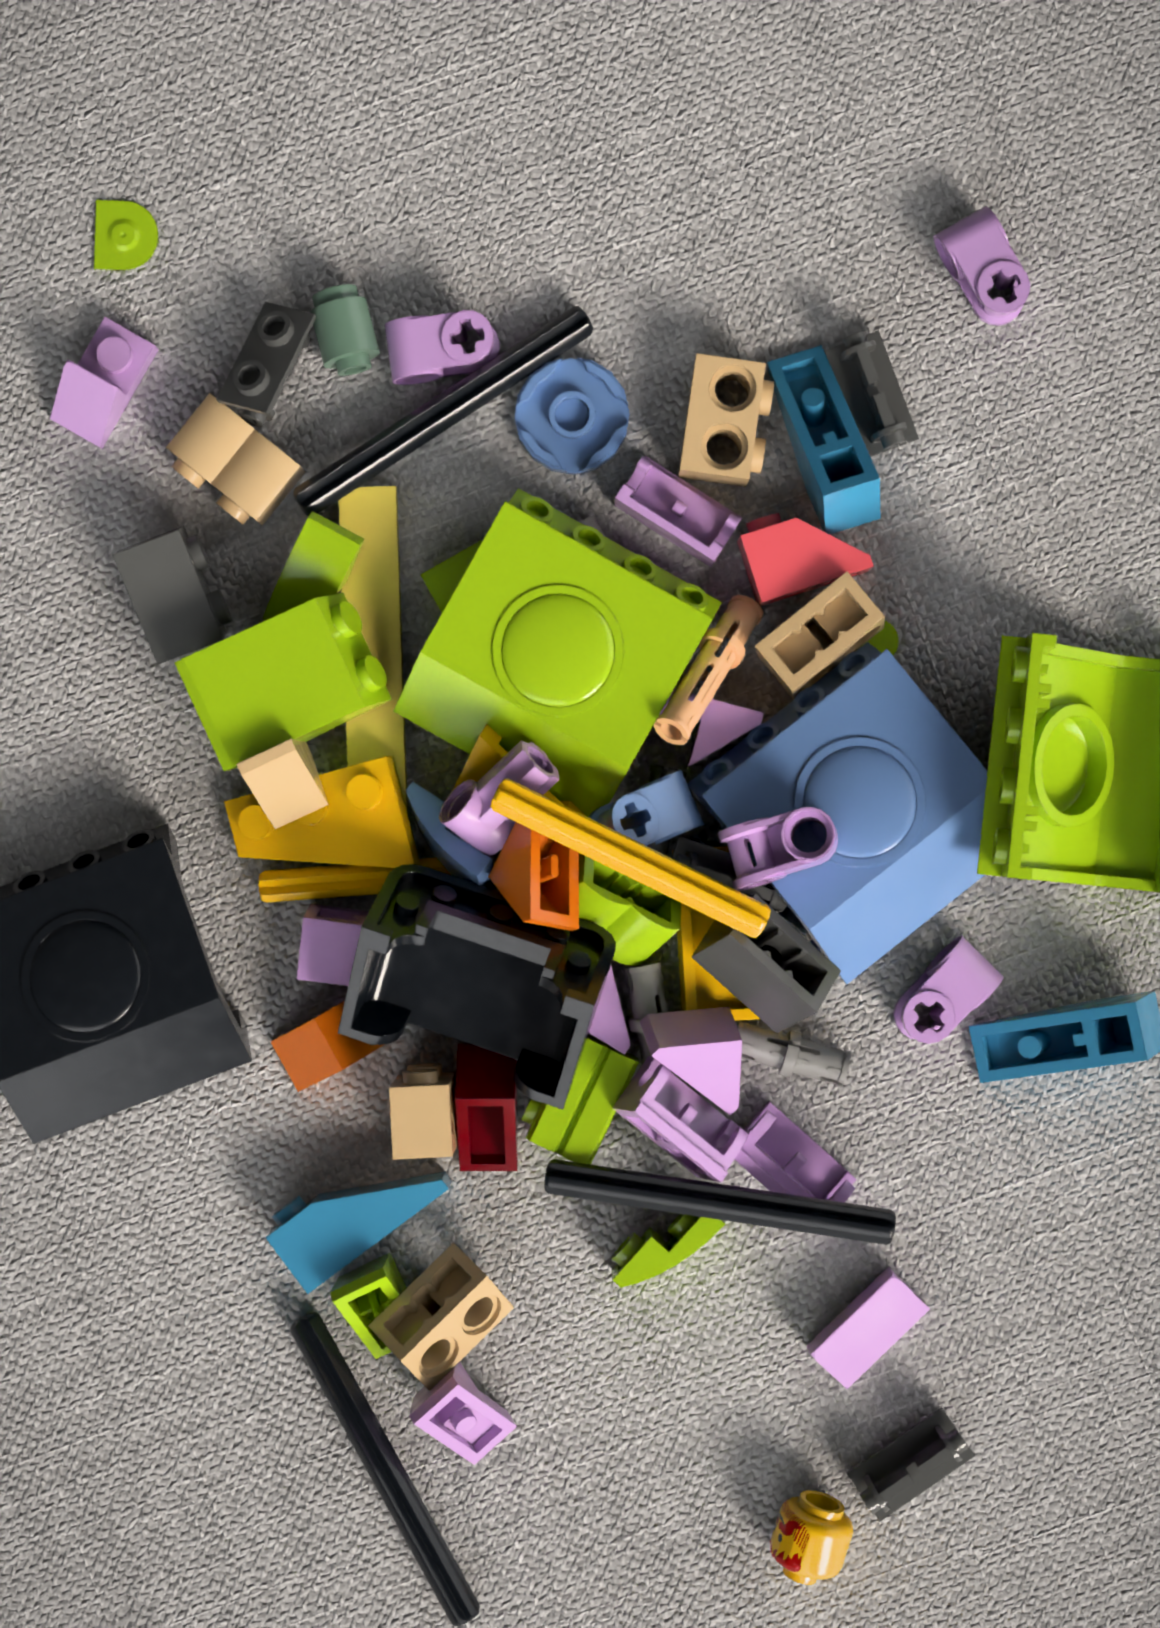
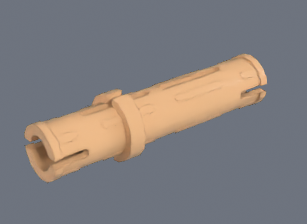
(736, 624)

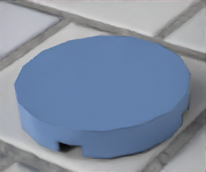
(572, 415)

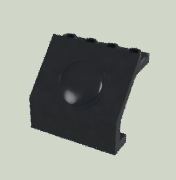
(107, 988)

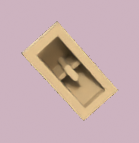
(284, 782)

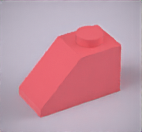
(794, 558)

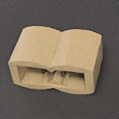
(234, 460)

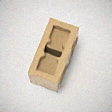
(712, 419)
(820, 635)
(423, 1113)
(441, 1316)

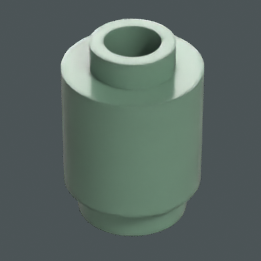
(344, 330)

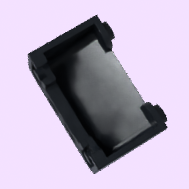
(475, 972)

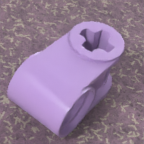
(979, 257)
(428, 346)
(775, 847)
(954, 984)

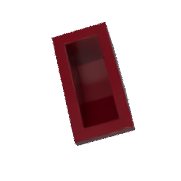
(486, 1110)

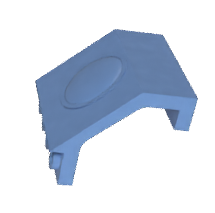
(895, 788)

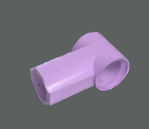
(468, 805)

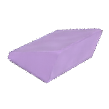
(867, 1328)

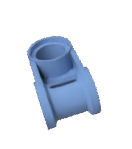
(653, 811)

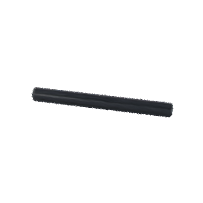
(443, 411)
(720, 1201)
(385, 1468)

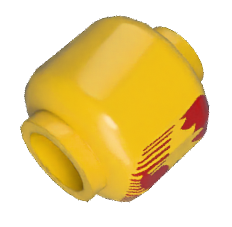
(811, 1537)

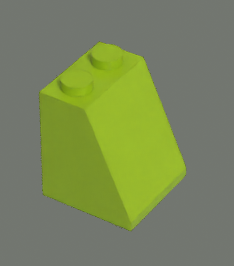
(284, 679)

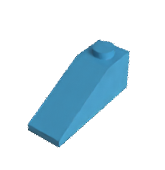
(826, 441)
(1068, 1038)
(342, 1224)

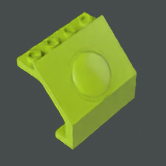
(557, 648)
(1073, 767)

